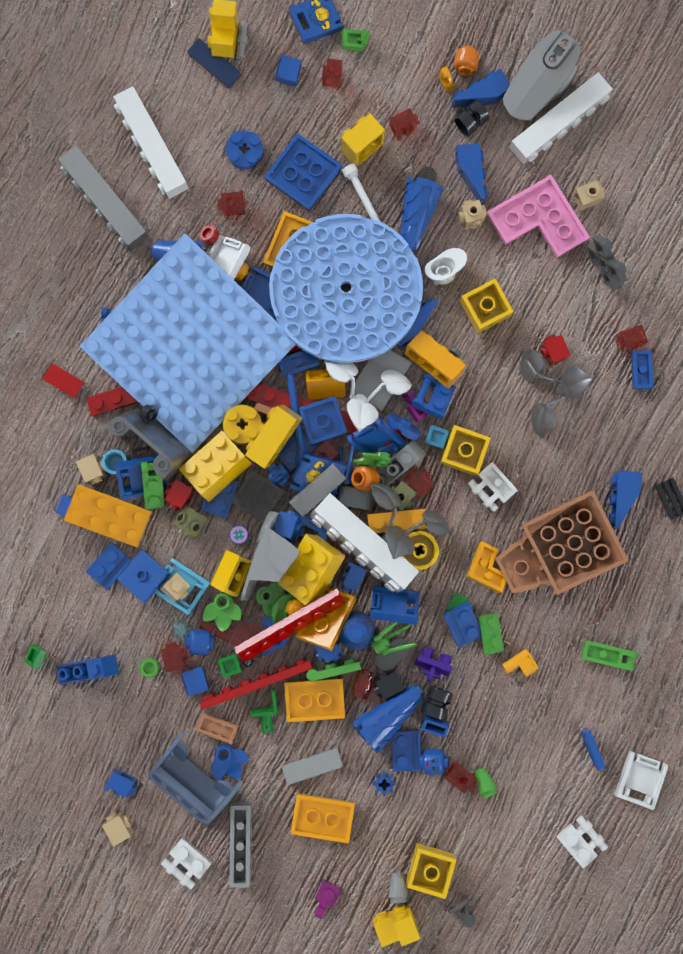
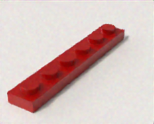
(289, 625)
(247, 686)

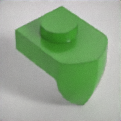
(354, 40)

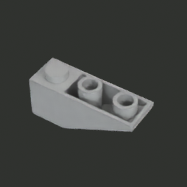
(401, 463)

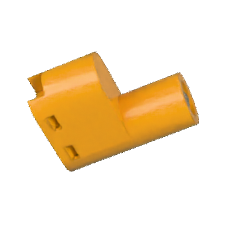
(523, 661)

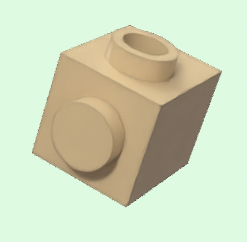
(588, 195)
(91, 469)
(175, 588)
(118, 828)

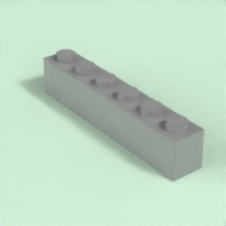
(103, 197)

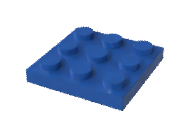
(303, 172)

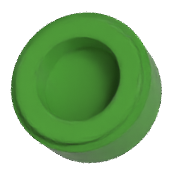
(149, 667)

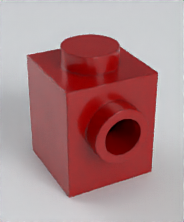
(554, 349)
(178, 495)

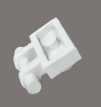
(496, 482)
(577, 846)
(190, 858)

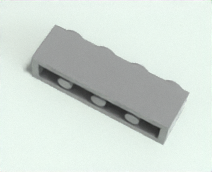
(240, 844)

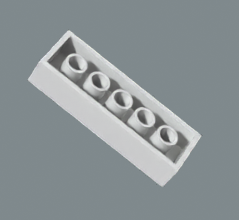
(363, 543)

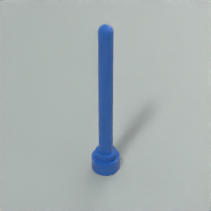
(295, 407)

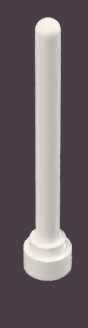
(351, 173)

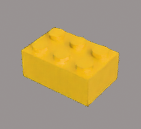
(273, 435)
(215, 466)
(312, 569)

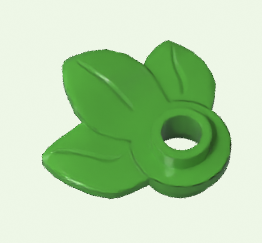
(378, 459)
(274, 591)
(222, 614)

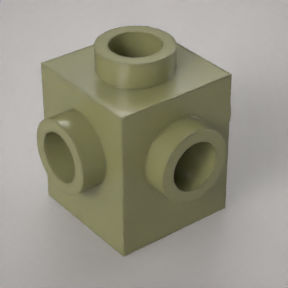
(407, 494)
(190, 522)

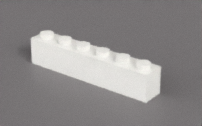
(561, 118)
(151, 143)

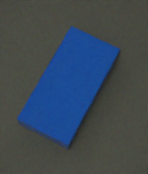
(592, 749)

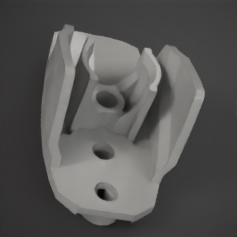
(539, 80)
(271, 557)

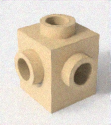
(469, 219)

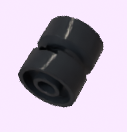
(474, 116)
(436, 702)

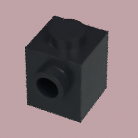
(388, 684)

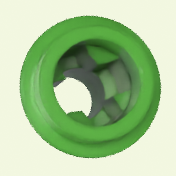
(485, 783)

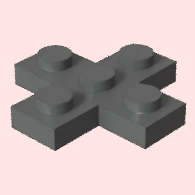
(611, 269)

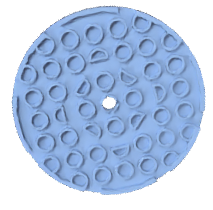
(337, 323)

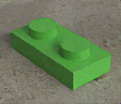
(491, 633)

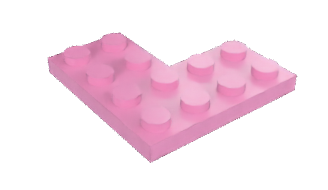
(541, 207)

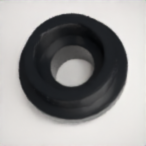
(149, 413)

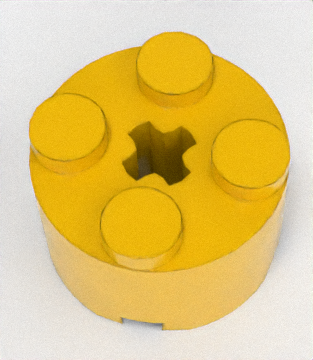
(235, 417)
(430, 549)

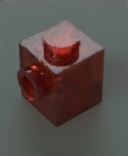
(420, 482)
(174, 656)
(460, 777)

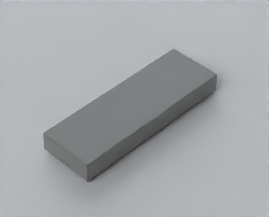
(317, 490)
(312, 766)

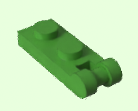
(152, 487)
(608, 655)
(332, 670)

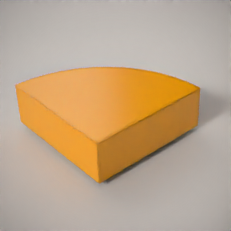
(446, 79)

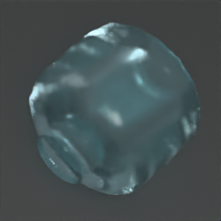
(181, 629)

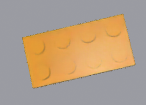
(107, 515)

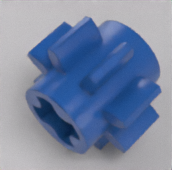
(278, 473)
(379, 780)

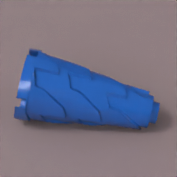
(418, 206)
(385, 719)

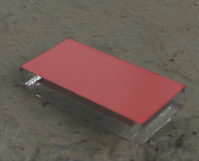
(63, 381)

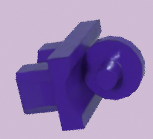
(431, 667)

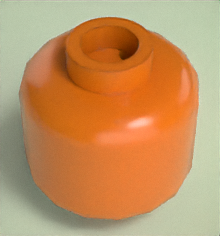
(466, 60)
(363, 477)

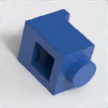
(352, 577)
(121, 784)

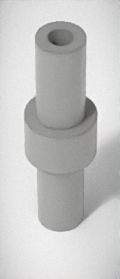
(241, 40)

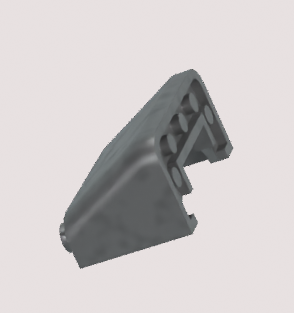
(170, 450)

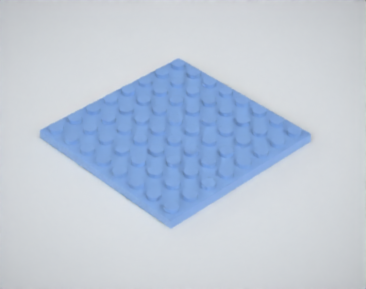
(188, 343)

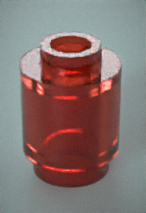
(363, 683)

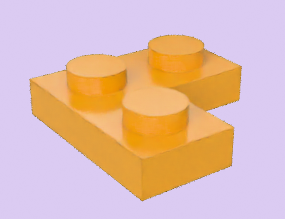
(482, 570)

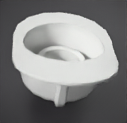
(445, 266)

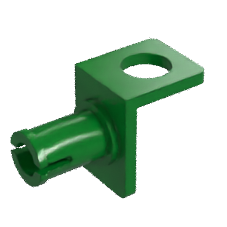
(266, 713)

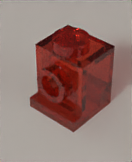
(332, 73)
(403, 123)
(236, 208)
(631, 338)
(327, 449)

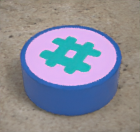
(238, 534)

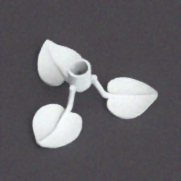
(359, 408)

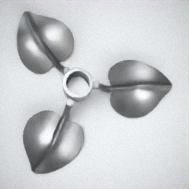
(572, 386)
(397, 540)

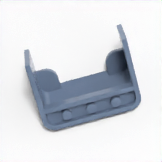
(190, 785)

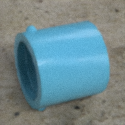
(112, 457)

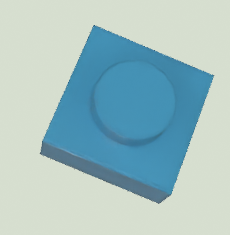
(436, 437)

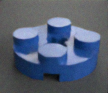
(237, 141)

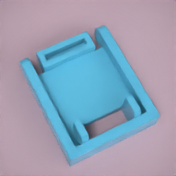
(192, 579)

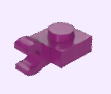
(416, 414)
(326, 895)

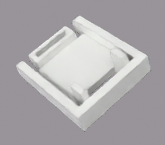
(229, 254)
(643, 776)

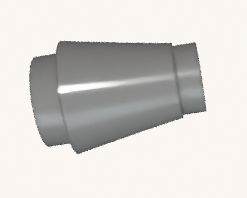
(397, 888)

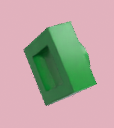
(455, 601)
(35, 656)
(229, 665)

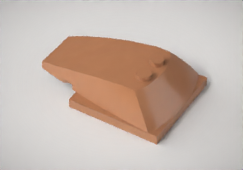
(563, 548)

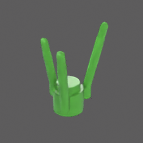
(381, 643)

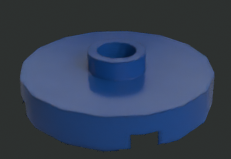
(404, 425)

